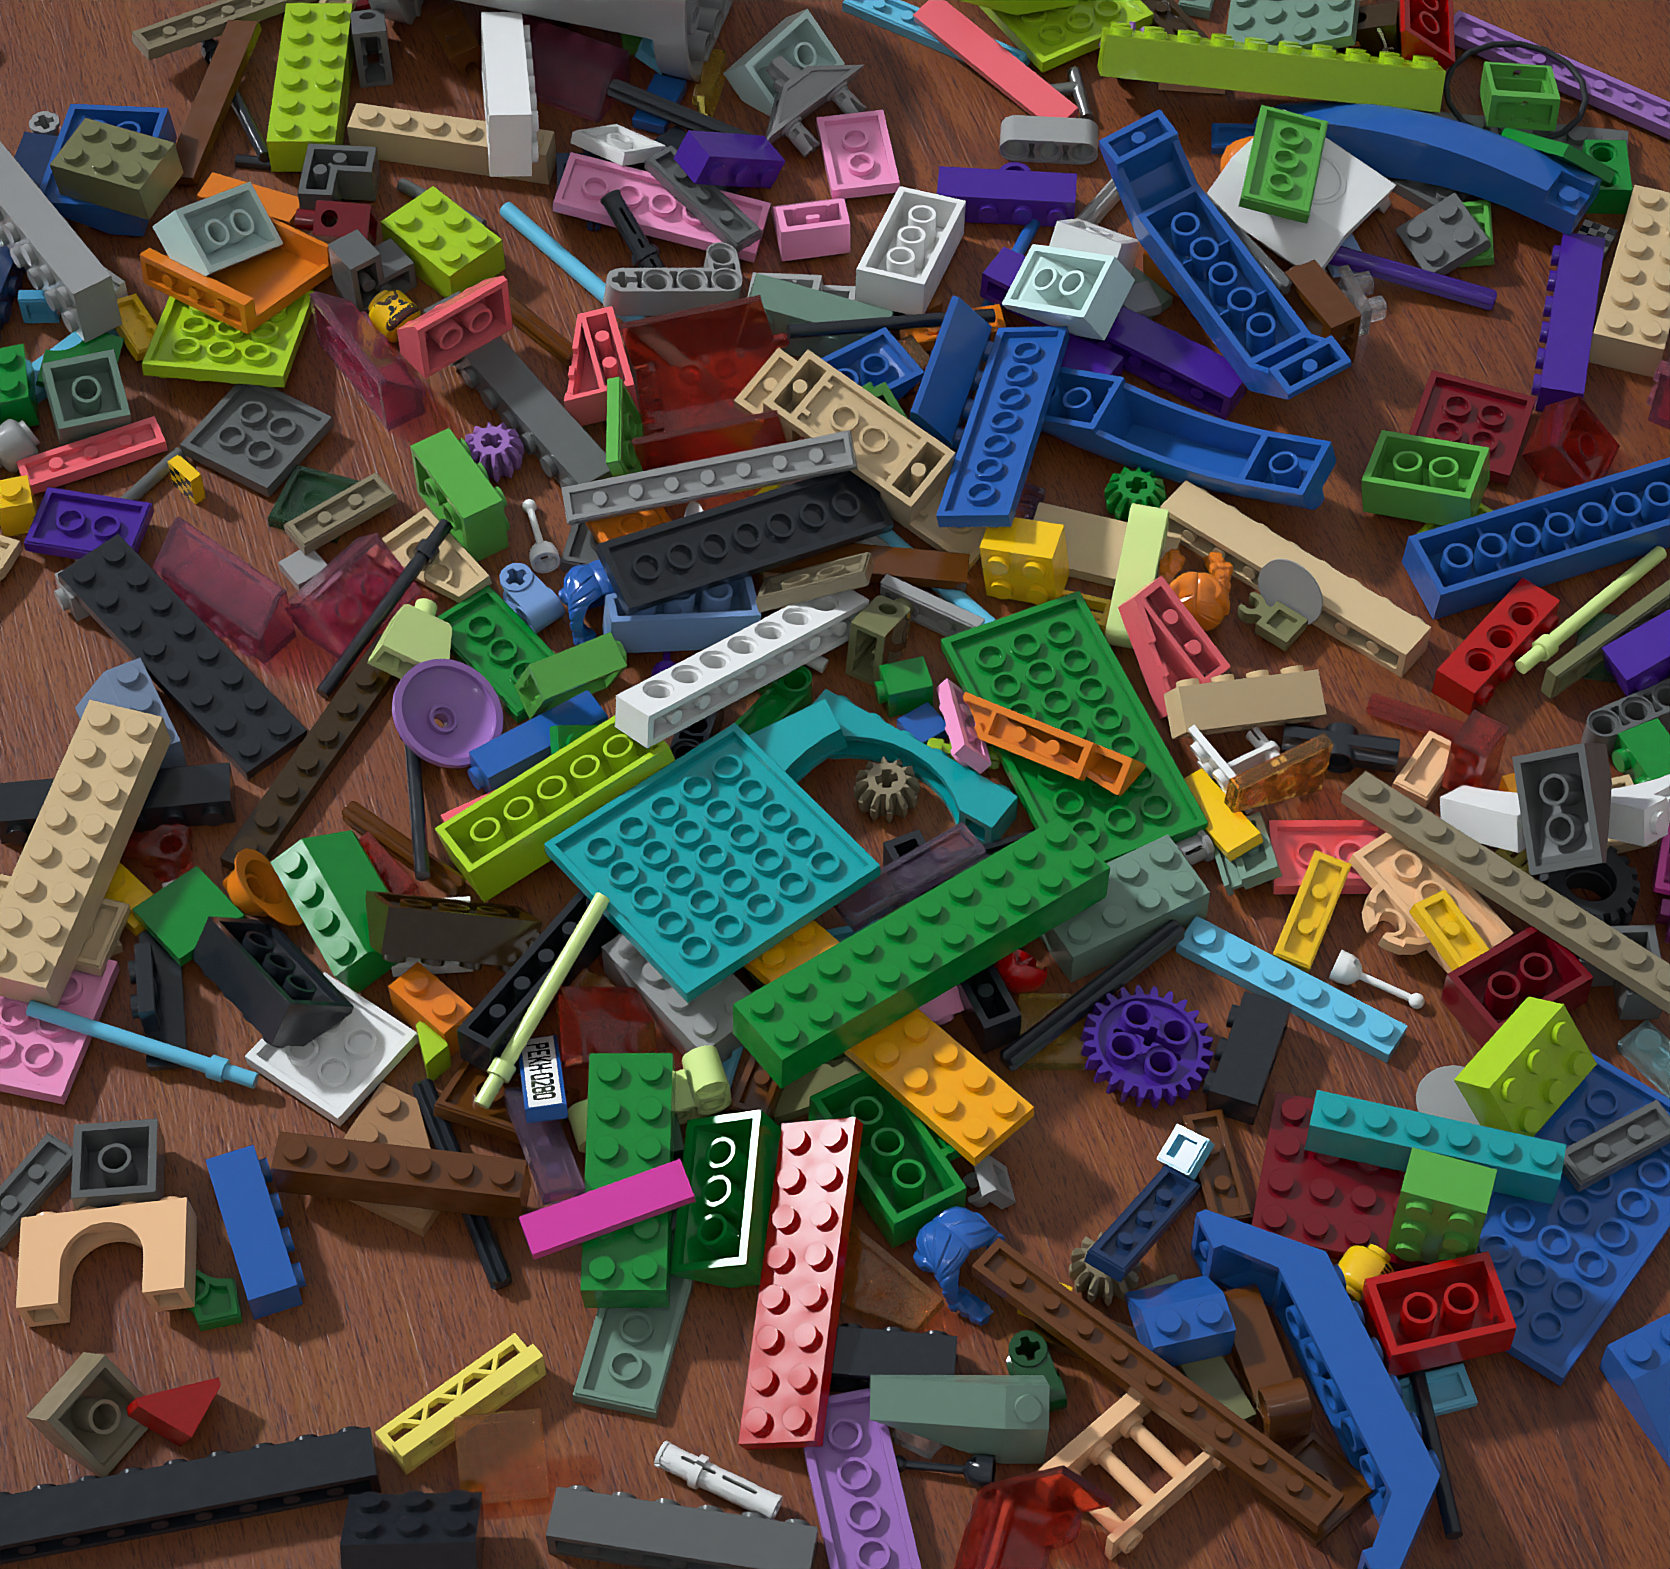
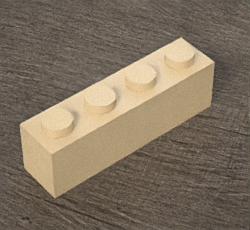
(1245, 703)

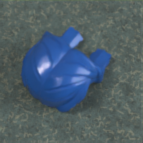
(583, 590)
(945, 1247)

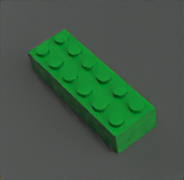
(626, 1135)

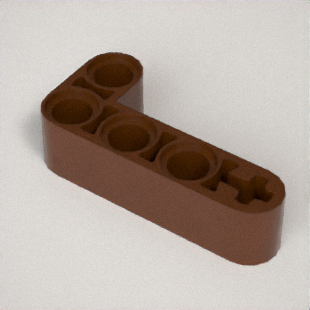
(1277, 1398)

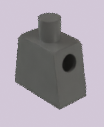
(370, 38)

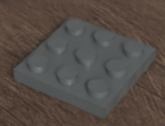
(257, 436)

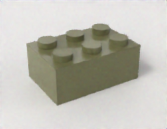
(117, 168)

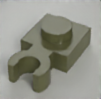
(1276, 623)

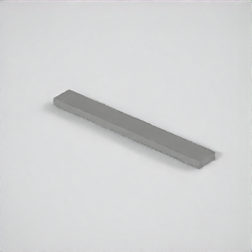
(709, 477)

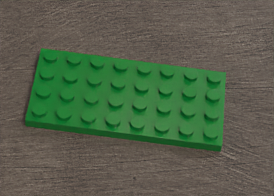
(1064, 674)

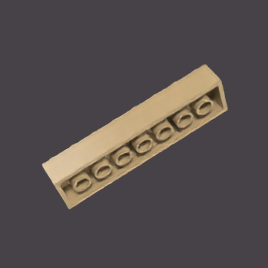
(76, 848)

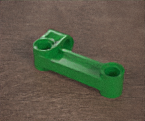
(779, 700)

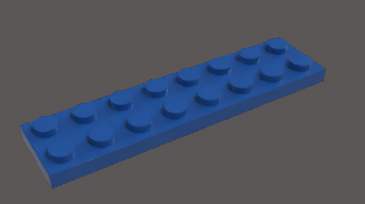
(1003, 427)

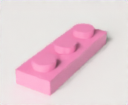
(960, 728)

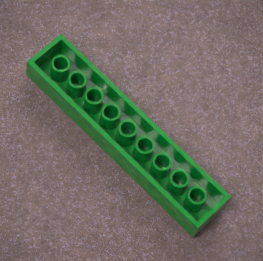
(919, 951)

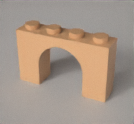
(58, 1242)

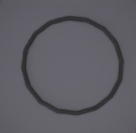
(1503, 44)

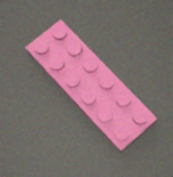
(651, 204)

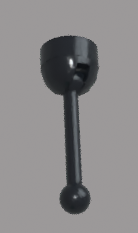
(978, 1469)

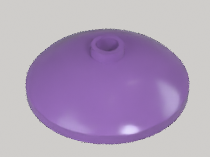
(455, 697)

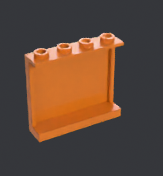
(249, 290)

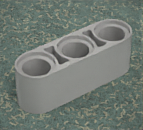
(1049, 139)

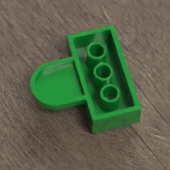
(901, 1163)

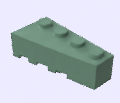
(797, 304)

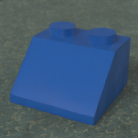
(1183, 1320)

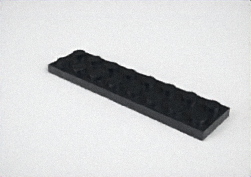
(742, 539)
(183, 656)

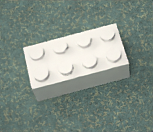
(910, 251)

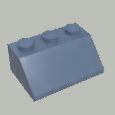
(132, 689)

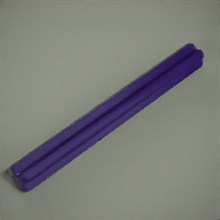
(1415, 278)

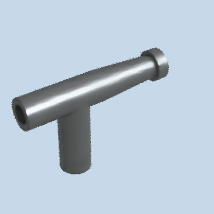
(1077, 89)

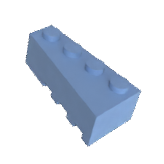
(686, 622)

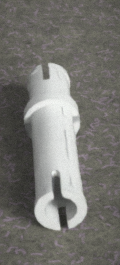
(710, 1477)

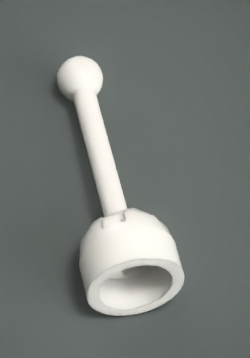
(540, 548)
(1349, 970)

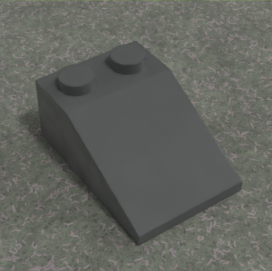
(1564, 806)

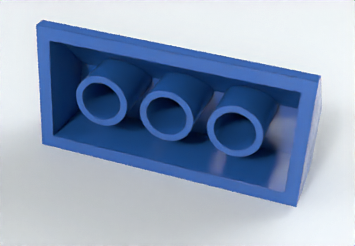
(952, 374)

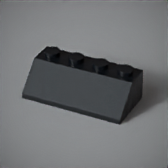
(269, 980)

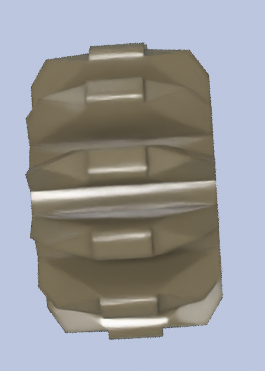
(886, 789)
(1096, 1282)

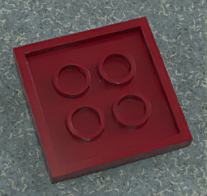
(1475, 415)

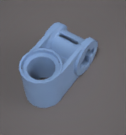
(530, 597)

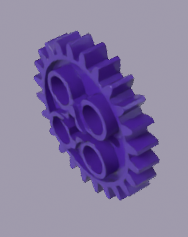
(1146, 1046)

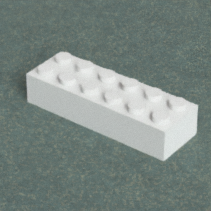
(509, 94)

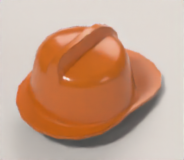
(258, 890)

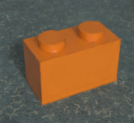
(424, 998)

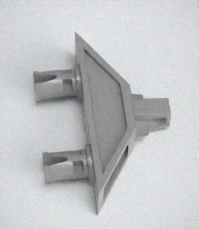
(802, 93)

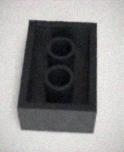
(413, 1531)

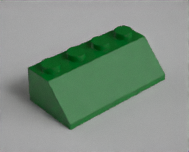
(329, 887)
(732, 1178)

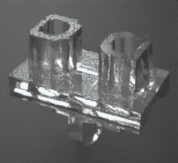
(1356, 288)

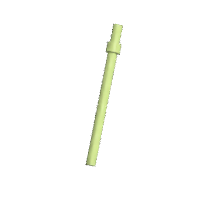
(1548, 645)
(503, 1067)

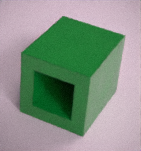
(904, 686)

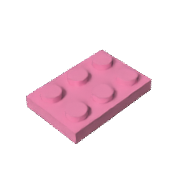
(857, 154)

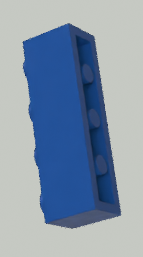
(254, 1231)

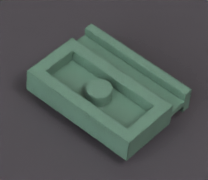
(1252, 867)

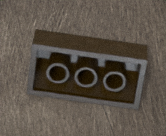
(449, 930)

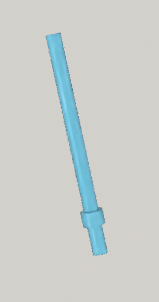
(215, 1068)

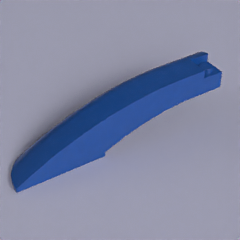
(1457, 157)
(1182, 444)

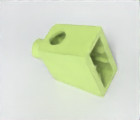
(412, 638)

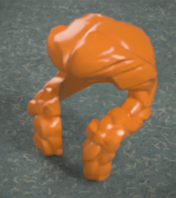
(1201, 593)

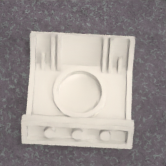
(1342, 199)

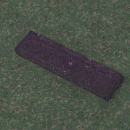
(911, 876)
(546, 1152)

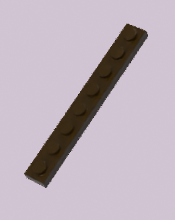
(312, 761)

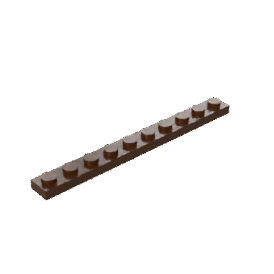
(1158, 1385)

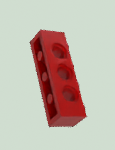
(1494, 646)

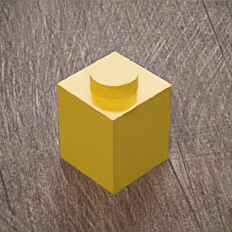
(16, 505)

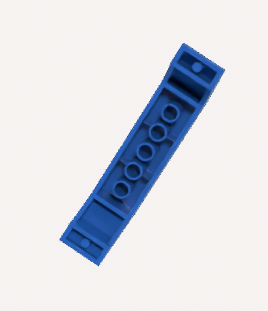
(1212, 265)
(1341, 1368)

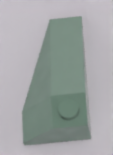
(968, 1412)

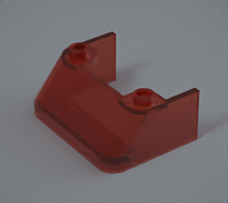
(1025, 1518)

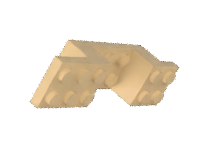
(889, 449)

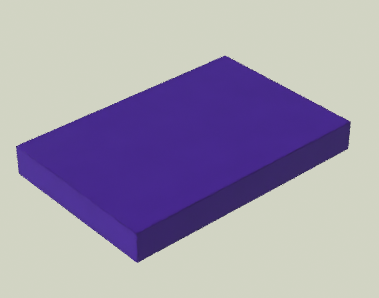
(79, 522)

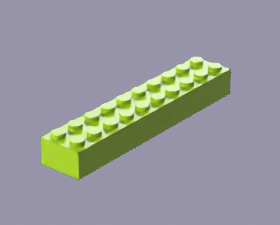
(1270, 68)

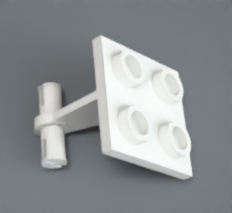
(1217, 768)

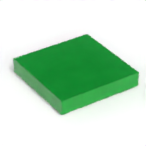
(181, 911)

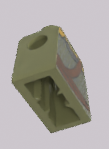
(882, 625)

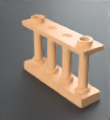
(1095, 1447)

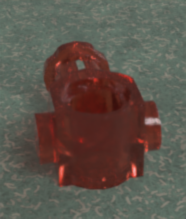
(156, 847)

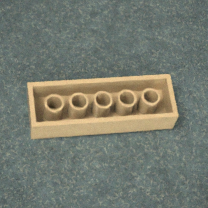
(1637, 296)

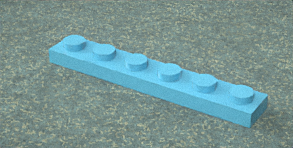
(1280, 981)

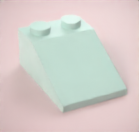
(1070, 289)

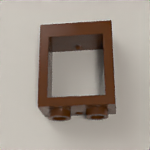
(1323, 306)

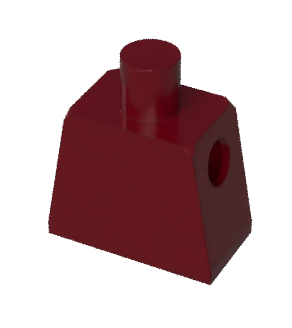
(349, 215)

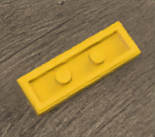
(1227, 830)
(1312, 910)

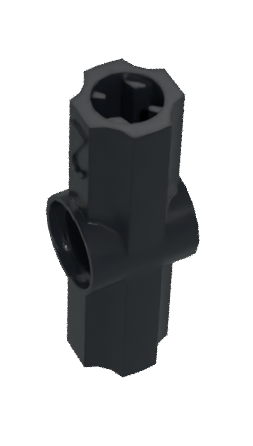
(1349, 748)

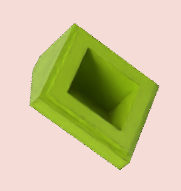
(434, 1051)

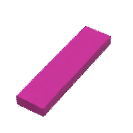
(607, 1209)

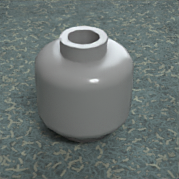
(16, 443)

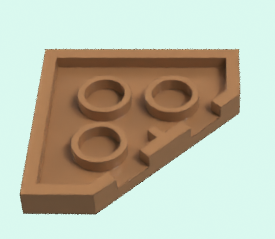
(394, 1120)

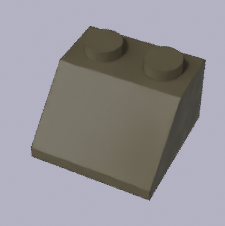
(89, 1415)

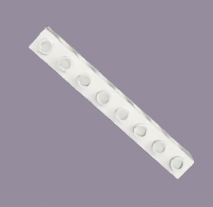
(735, 667)

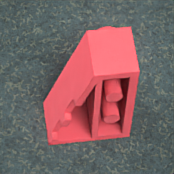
(596, 357)
(1168, 641)

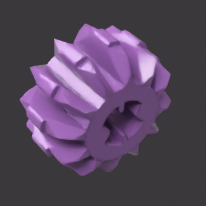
(496, 449)

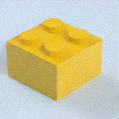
(1025, 561)

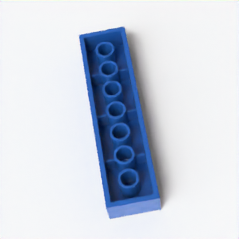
(1541, 539)

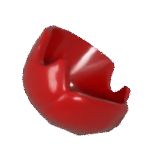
(1020, 972)

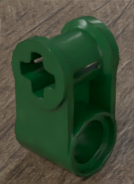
(1042, 1364)

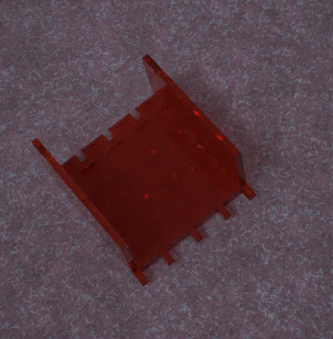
(690, 376)

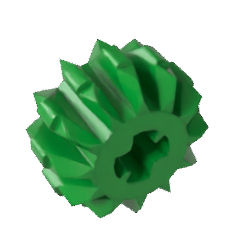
(1133, 488)

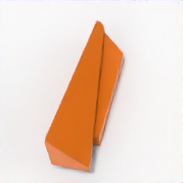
(1052, 746)

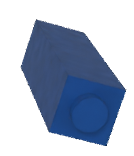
(528, 743)

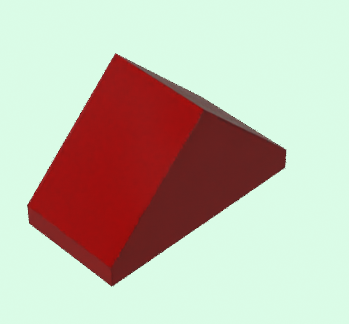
(175, 1411)

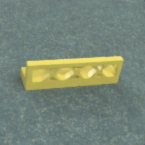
(487, 1396)

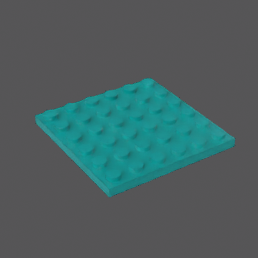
(712, 861)

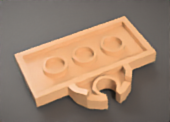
(1405, 877)

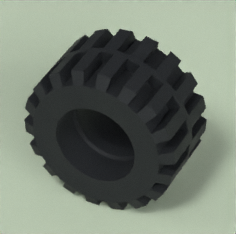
(1610, 880)

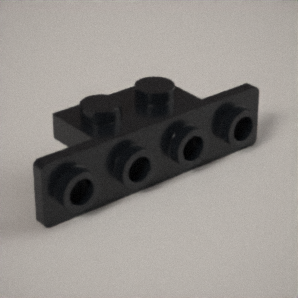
(158, 997)

